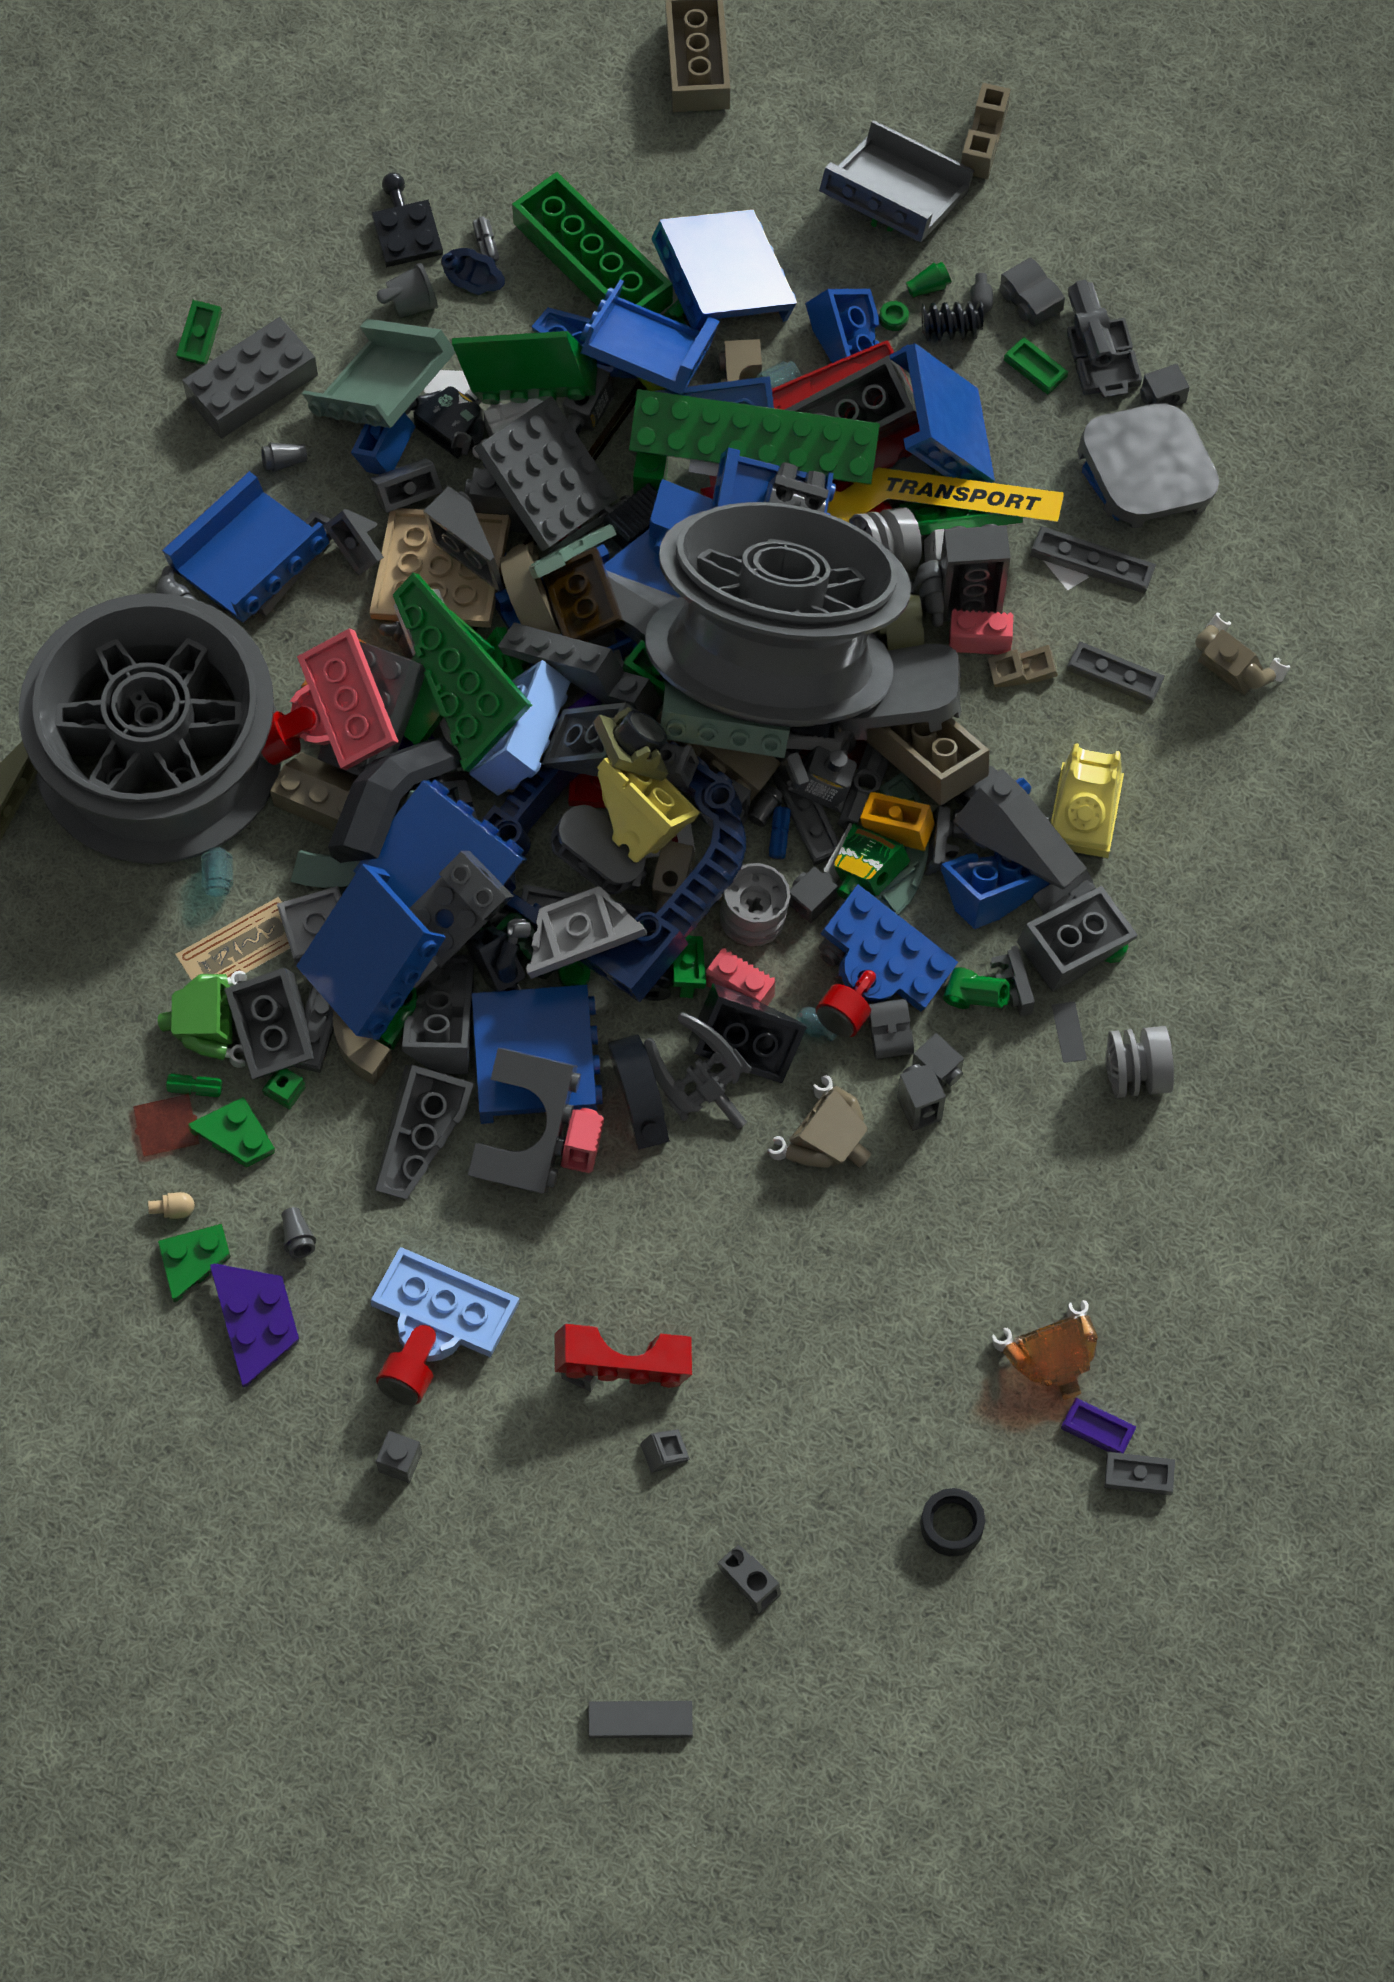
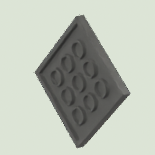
(546, 473)

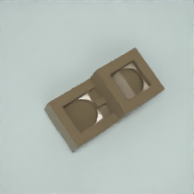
(1023, 668)

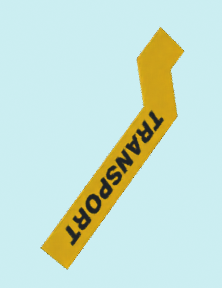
(945, 492)

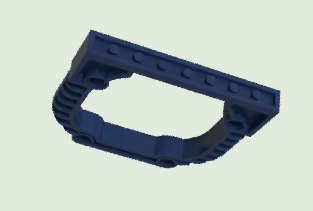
(640, 962)

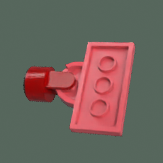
(334, 707)

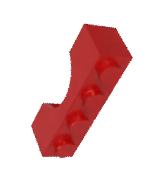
(583, 1352)

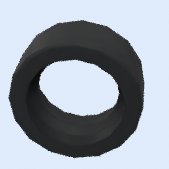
(960, 1497)

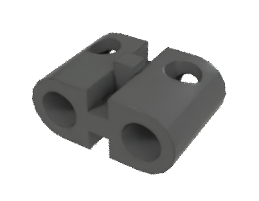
(891, 1029)

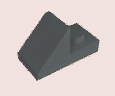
(351, 537)

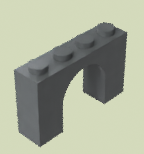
(553, 1084)

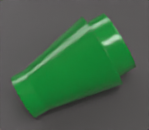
(930, 280)

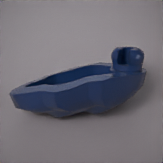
(472, 271)

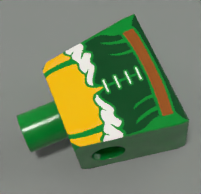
(868, 861)

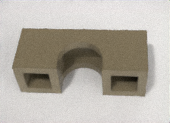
(986, 129)
(740, 360)

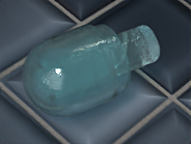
(814, 1027)

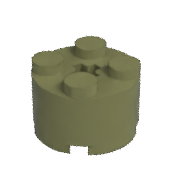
(906, 630)

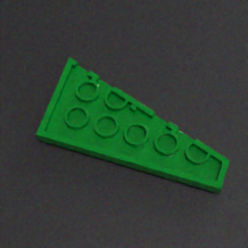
(464, 679)

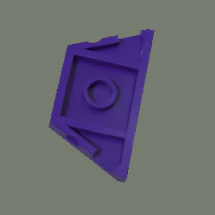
(255, 1317)

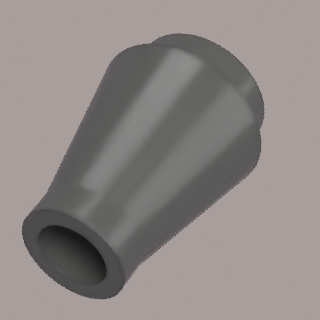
(280, 455)
(297, 1235)

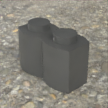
(1031, 292)

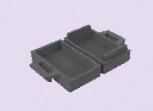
(1115, 377)

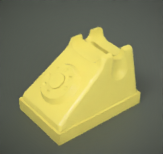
(1088, 800)
(643, 810)

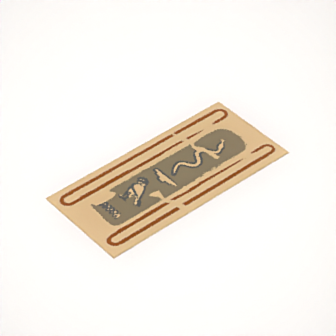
(238, 945)

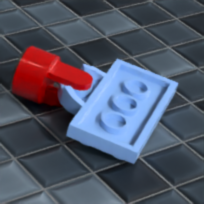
(436, 1315)

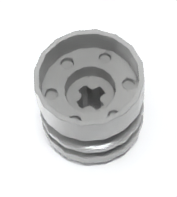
(894, 530)
(757, 889)
(1136, 1062)

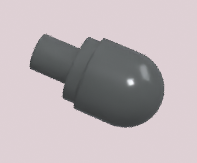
(981, 292)

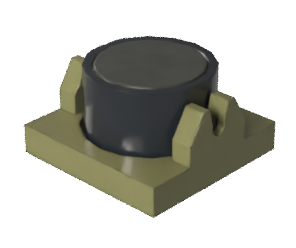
(633, 742)

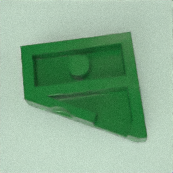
(235, 1132)
(190, 1255)

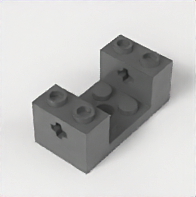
(470, 895)

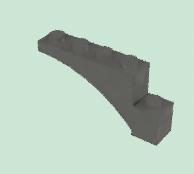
(584, 664)

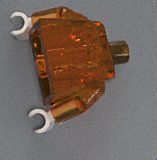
(1054, 1351)

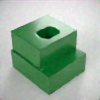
(289, 1093)

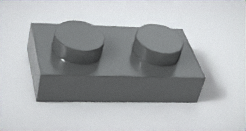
(1139, 1473)

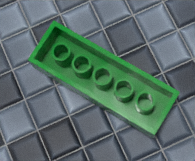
(588, 246)

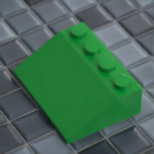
(526, 367)

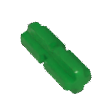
(201, 1085)

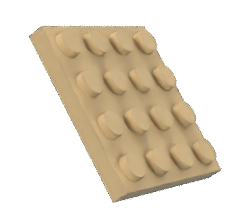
(411, 549)

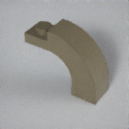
(525, 593)
(361, 1054)

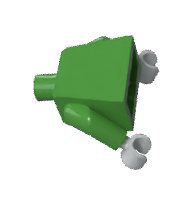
(203, 1016)

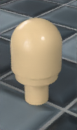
(173, 1205)

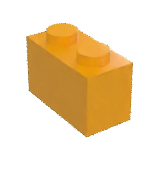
(898, 819)

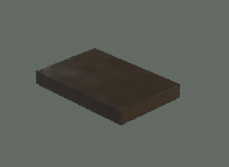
(583, 597)

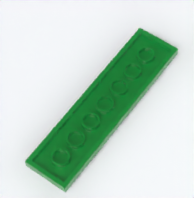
(707, 427)

